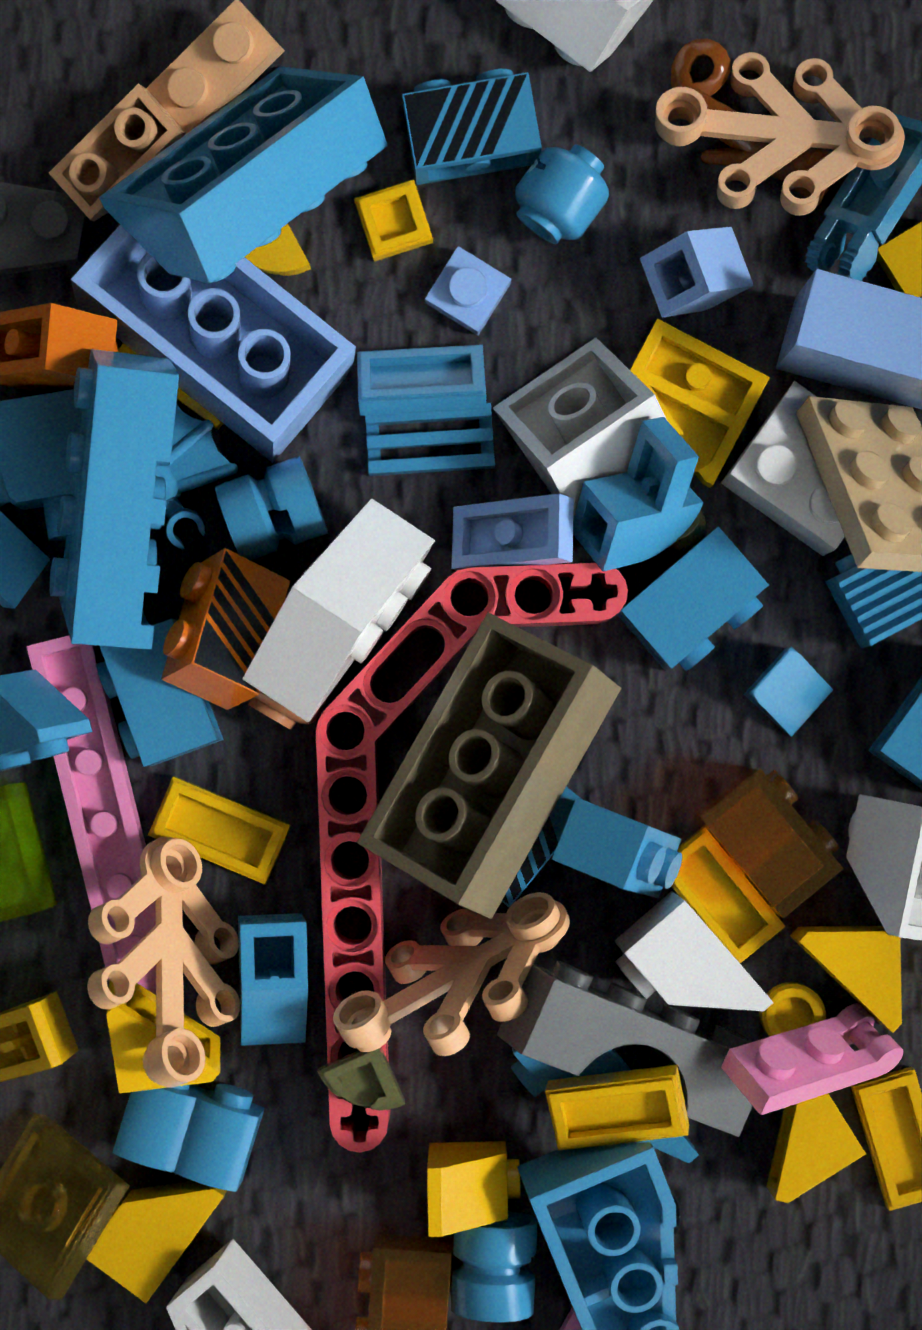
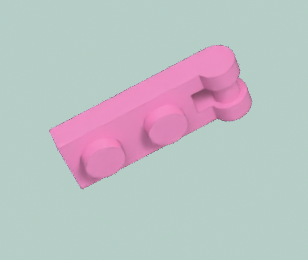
(811, 1060)

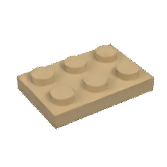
(872, 476)

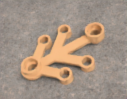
(787, 131)
(170, 877)
(528, 928)

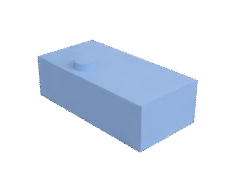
(856, 338)
(235, 342)

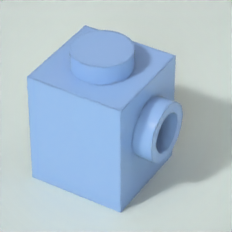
(696, 271)

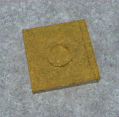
(53, 1205)

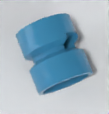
(248, 506)
(493, 1275)

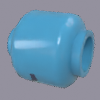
(561, 193)

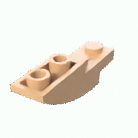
(150, 119)

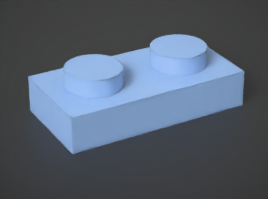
(513, 532)

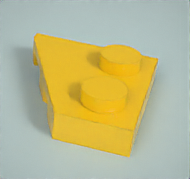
(699, 392)

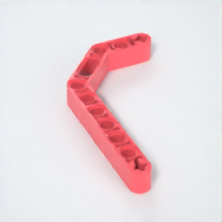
(333, 763)

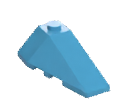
(609, 1233)

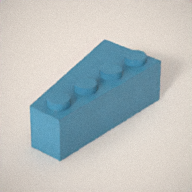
(115, 498)

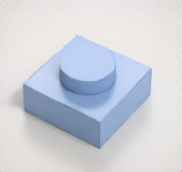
(468, 290)

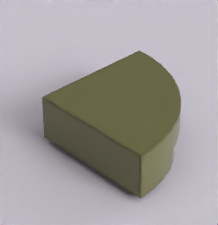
(363, 1080)

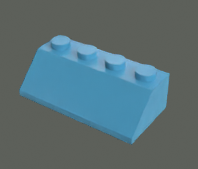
(248, 171)

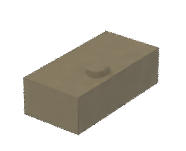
(489, 765)

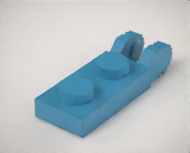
(868, 209)

